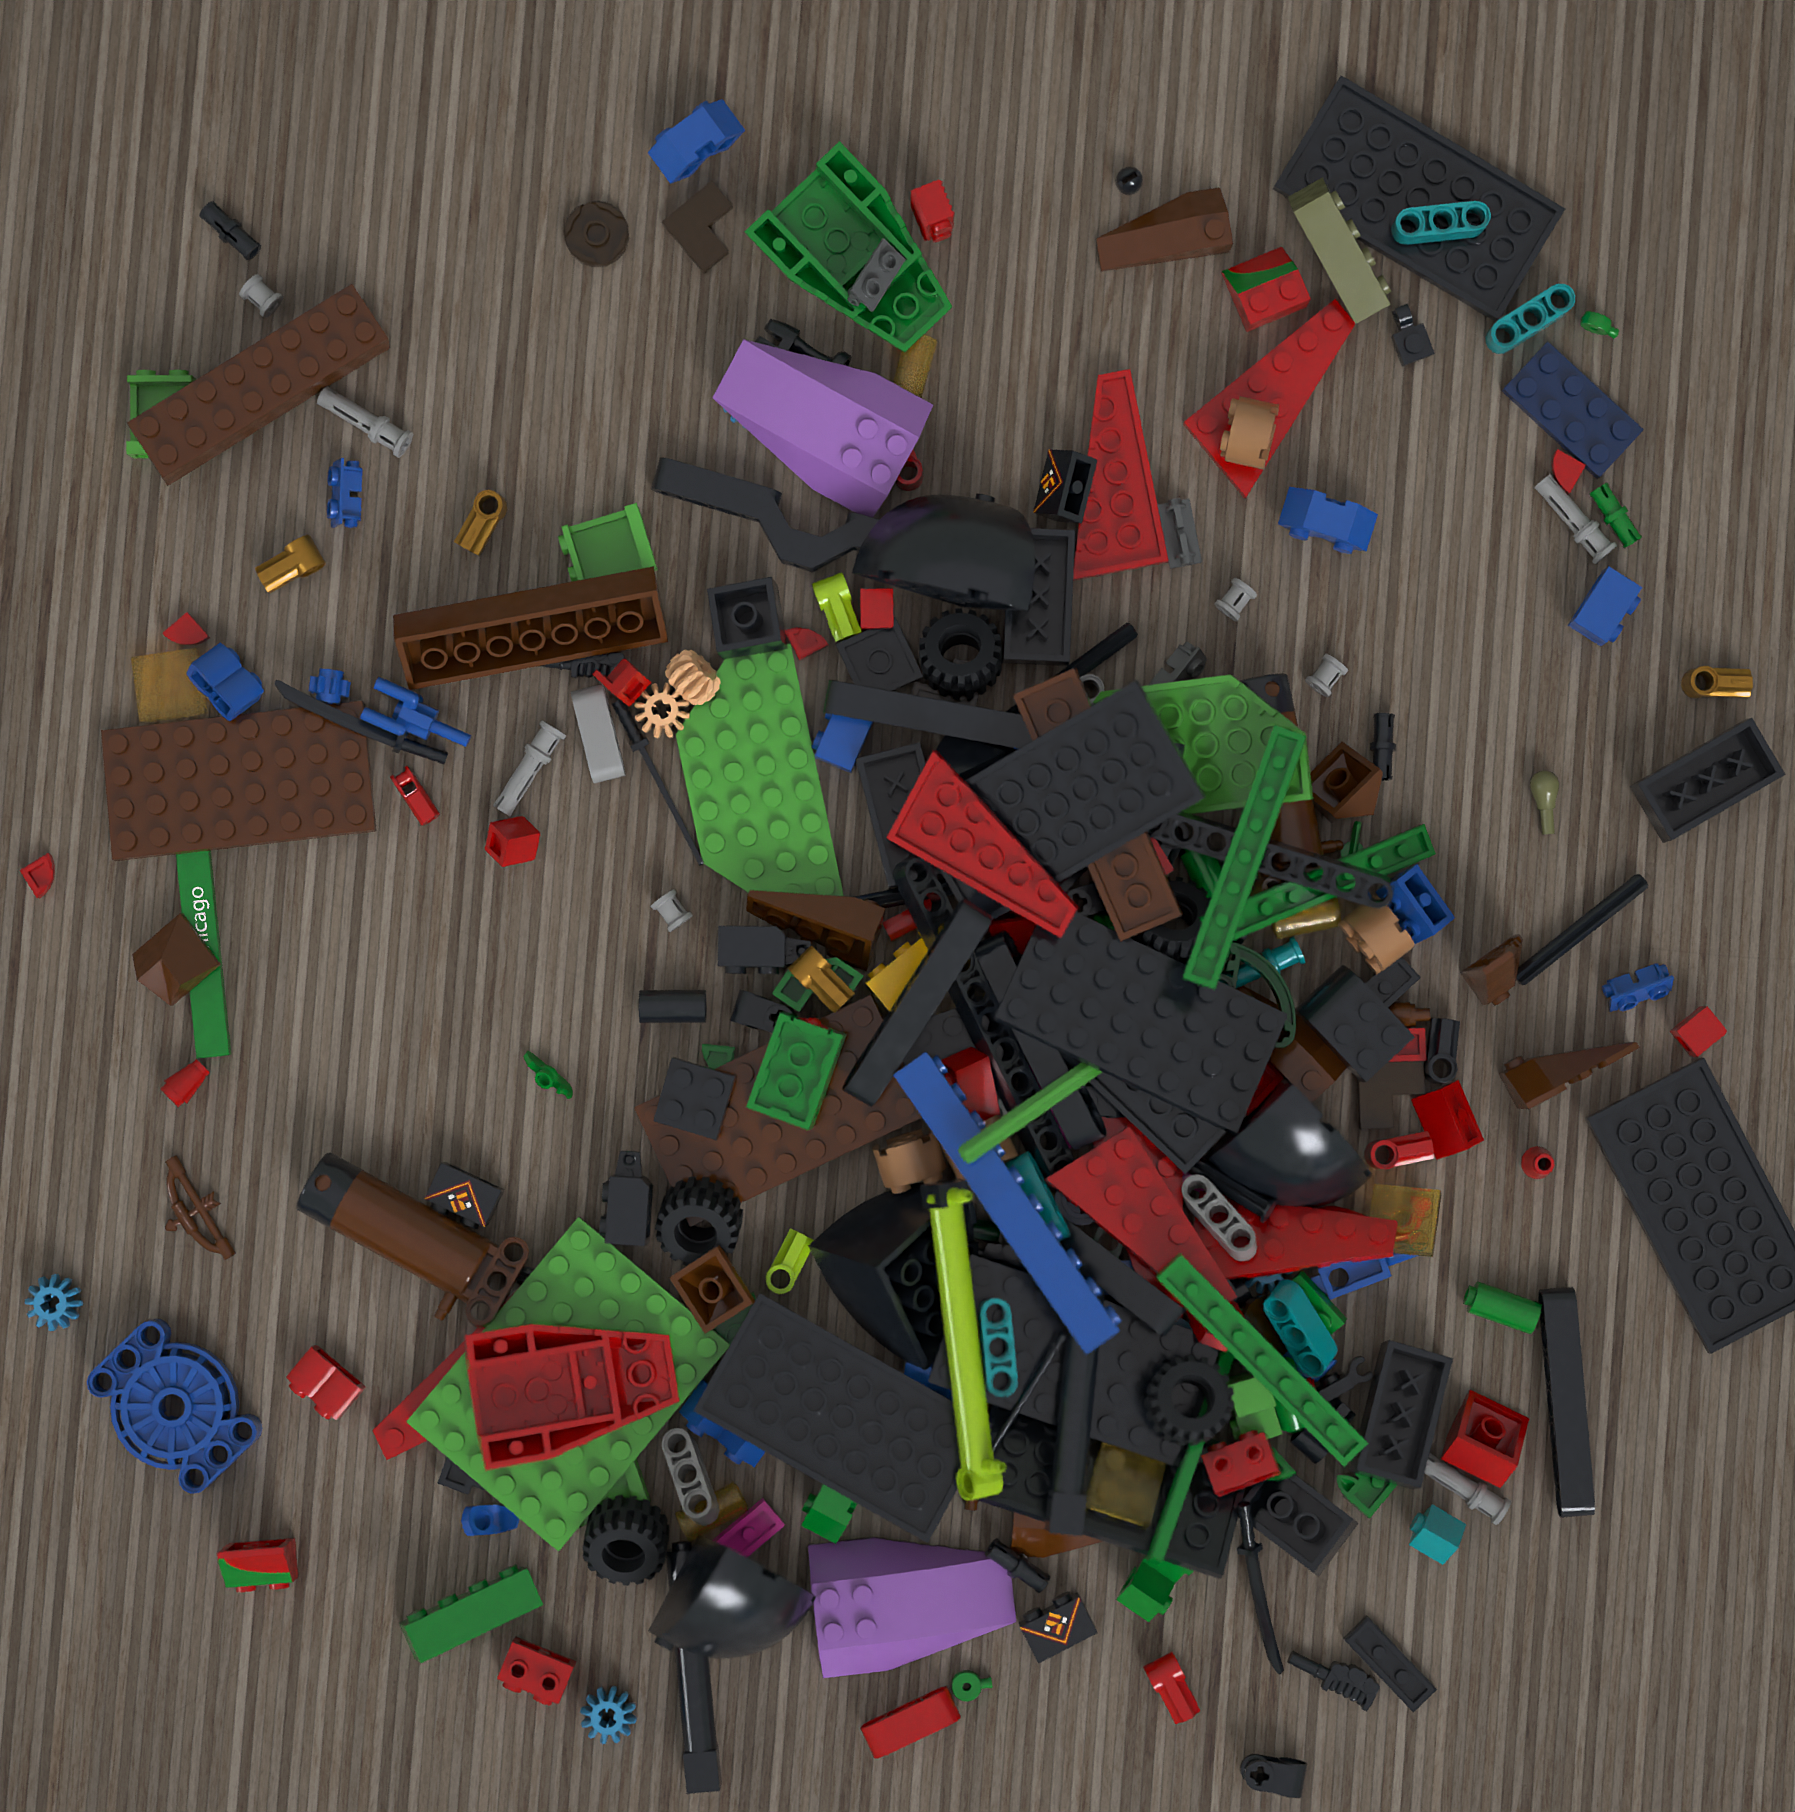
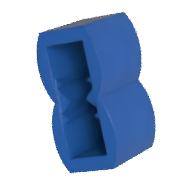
(225, 681)

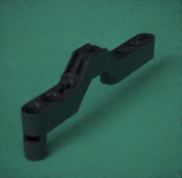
(761, 506)

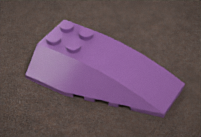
(825, 421)
(901, 1601)

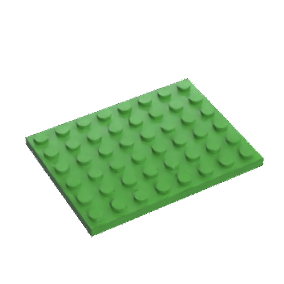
(577, 1287)

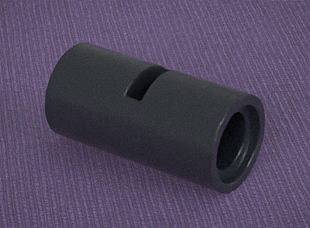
(672, 1006)

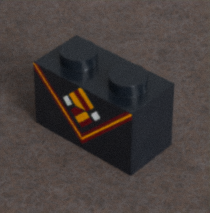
(1065, 486)
(464, 1195)
(1057, 1626)

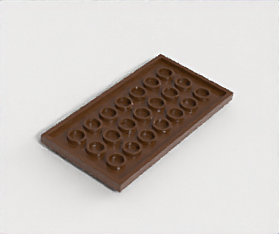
(236, 782)
(762, 1151)

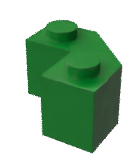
(797, 995)
(827, 1513)
(1149, 1588)

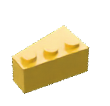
(890, 980)

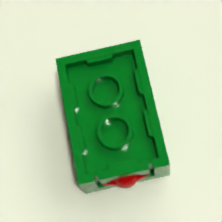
(796, 1070)

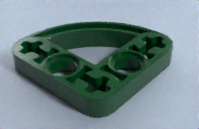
(1272, 978)

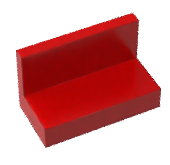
(1448, 1119)

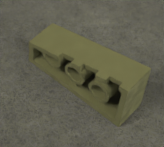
(1339, 251)

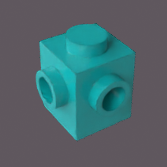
(1436, 1533)

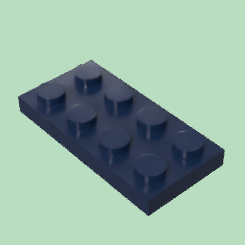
(1572, 410)

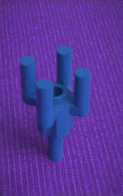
(411, 716)

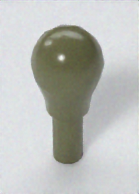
(1544, 789)

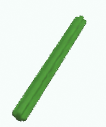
(1027, 1112)

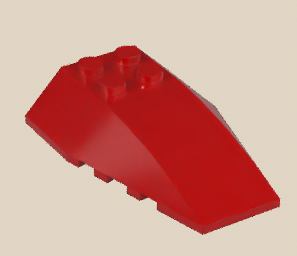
(561, 1387)

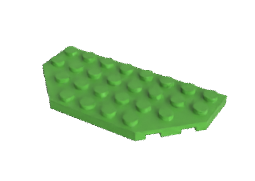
(1223, 737)
(758, 781)

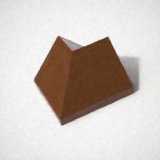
(1345, 784)
(174, 960)
(712, 1289)

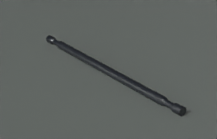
(1027, 1392)

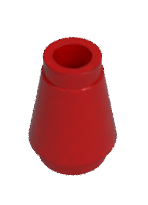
(184, 1083)
(1530, 1162)

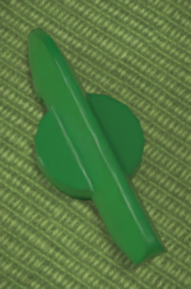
(1353, 845)
(547, 1076)

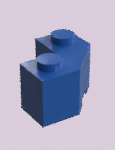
(690, 142)
(1314, 515)
(736, 1447)

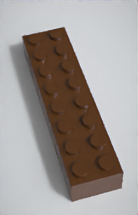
(259, 384)
(530, 628)

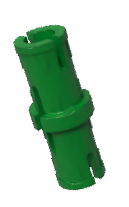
(1615, 515)

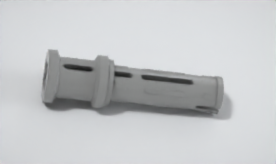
(378, 428)
(1584, 530)
(536, 755)
(1474, 1493)

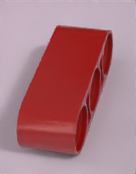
(910, 1722)

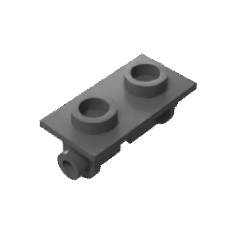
(876, 276)
(1179, 533)
(1187, 665)

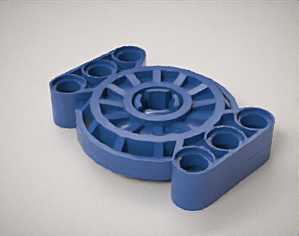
(144, 1398)

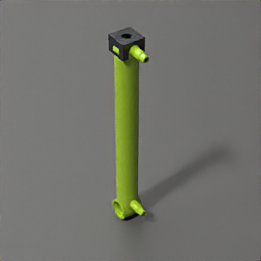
(979, 1472)

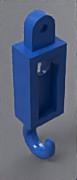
(1359, 1274)

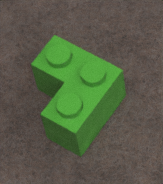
(1252, 1407)

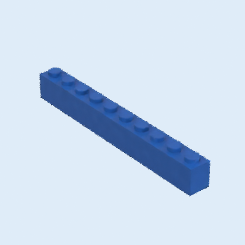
(1009, 1206)

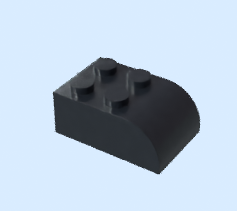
(1354, 1023)
(1299, 1521)

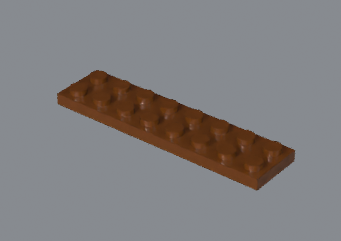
(1131, 875)

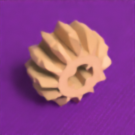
(692, 677)
(655, 720)

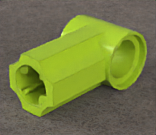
(835, 599)
(790, 1258)

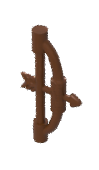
(185, 1217)

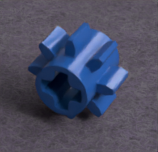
(329, 686)

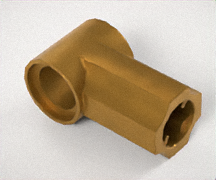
(480, 526)
(298, 560)
(1719, 682)
(816, 975)

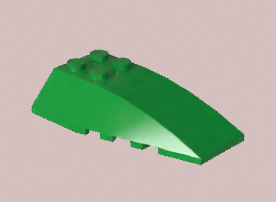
(828, 235)

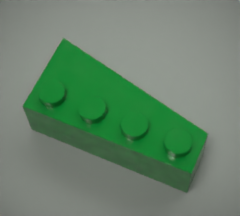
(471, 1613)

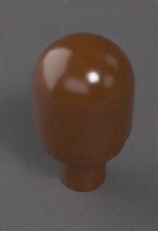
(1409, 1014)

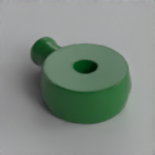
(1598, 324)
(975, 1682)

